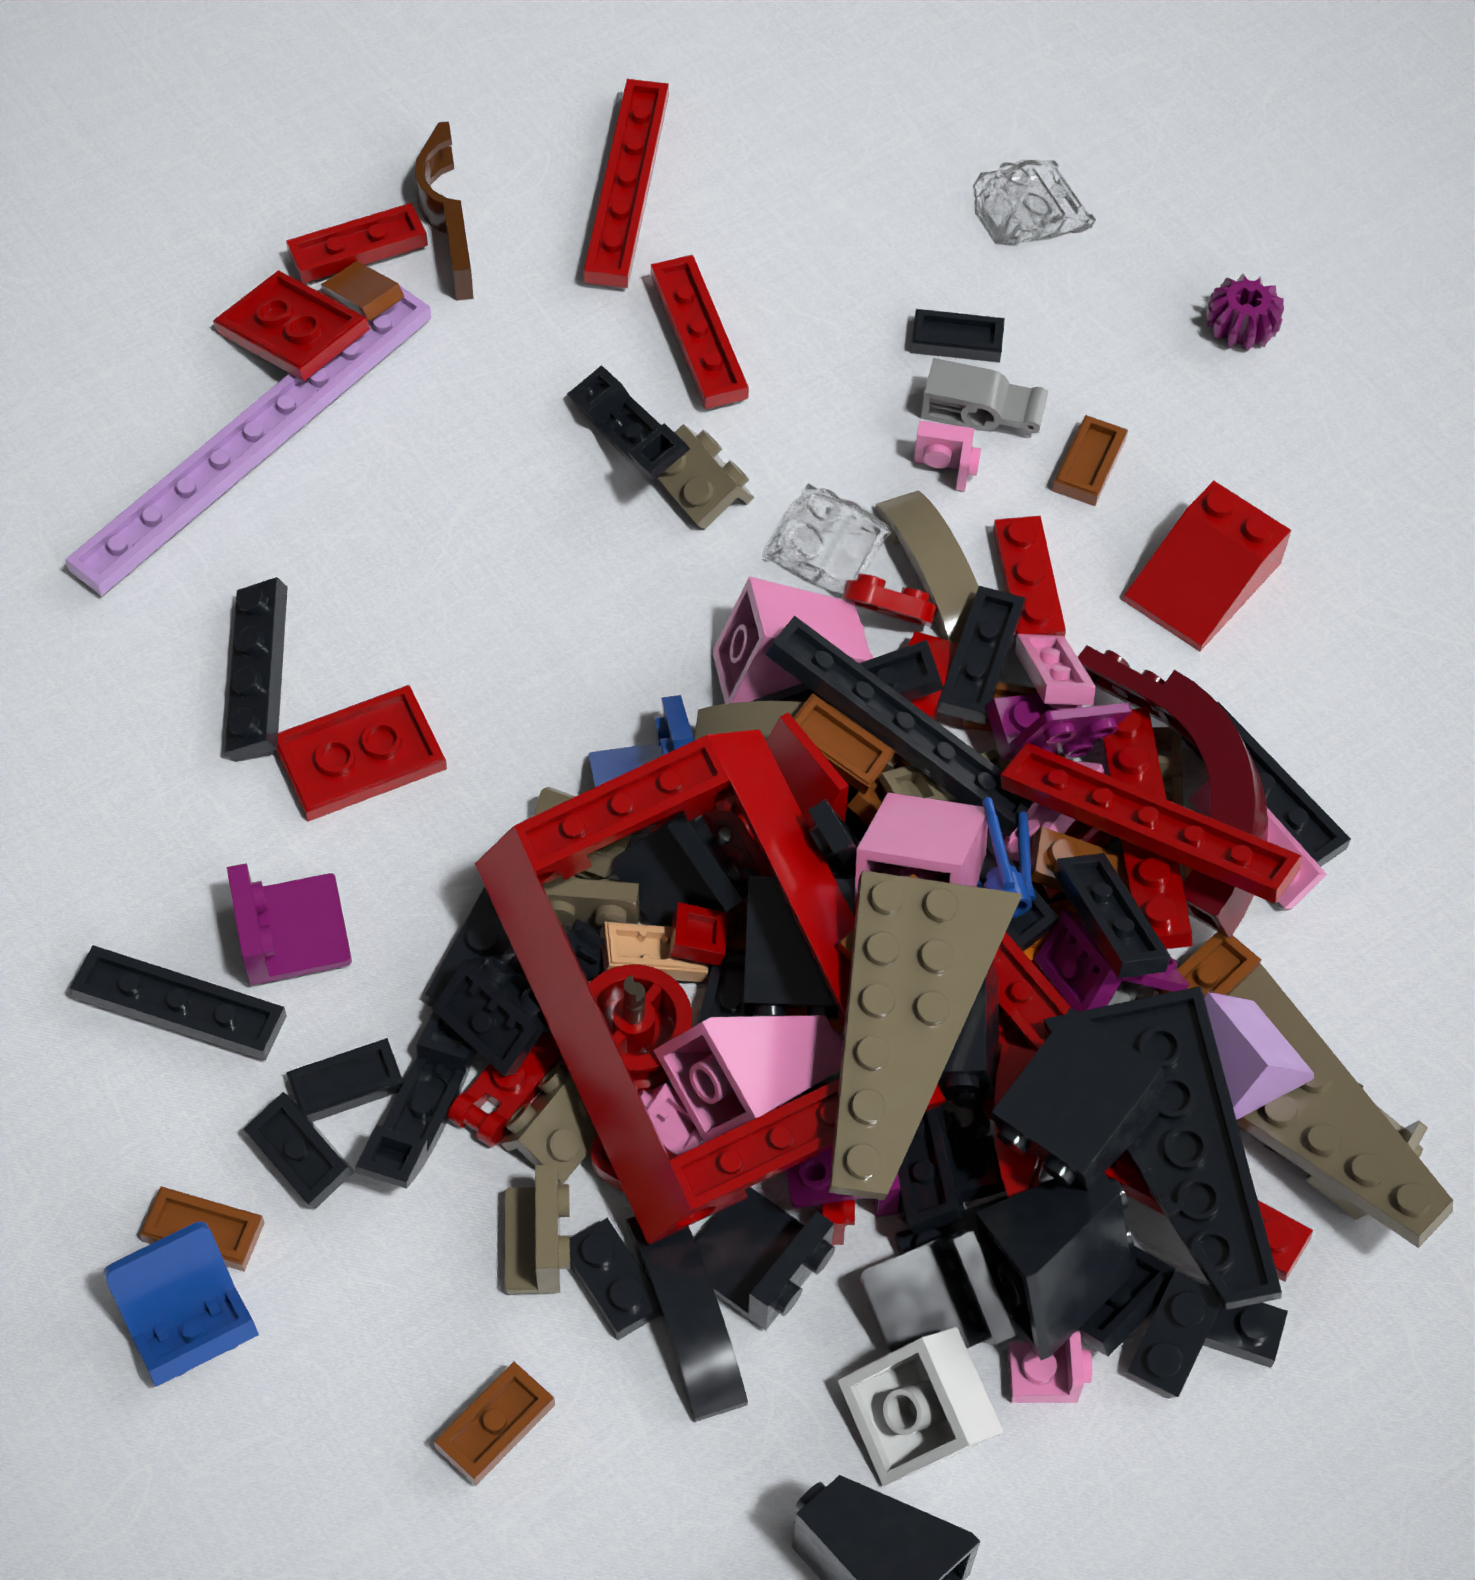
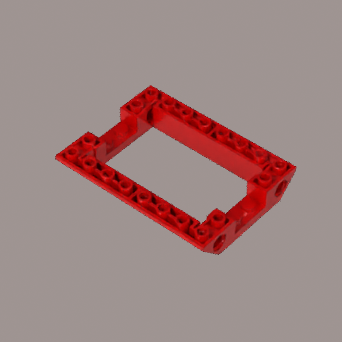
(556, 843)

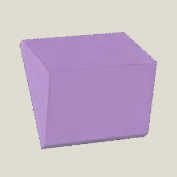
(1253, 1054)

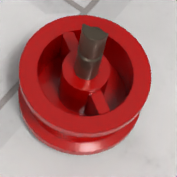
(642, 1013)

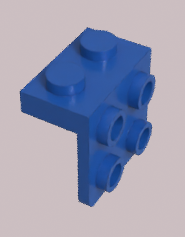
(179, 1302)

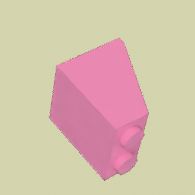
(757, 621)
(924, 839)
(747, 1066)

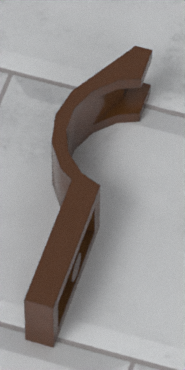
(443, 212)

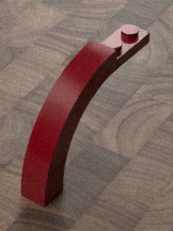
(1233, 777)

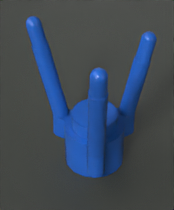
(1005, 875)

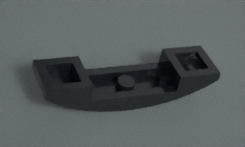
(627, 424)
(420, 1110)
(692, 1322)

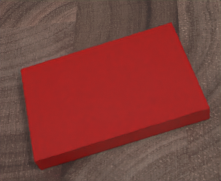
(291, 325)
(359, 752)

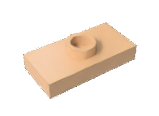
(646, 946)

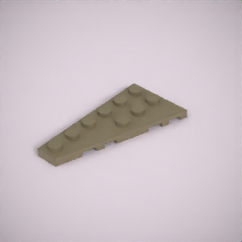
(910, 989)
(1339, 1131)

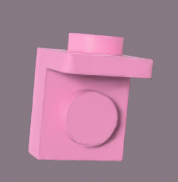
(947, 447)
(671, 1119)
(1052, 1379)

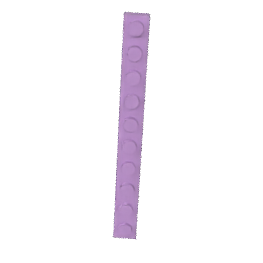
(236, 451)

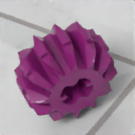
(1245, 312)

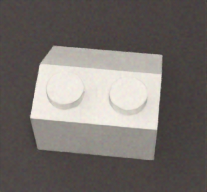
(920, 1405)

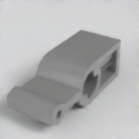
(980, 398)

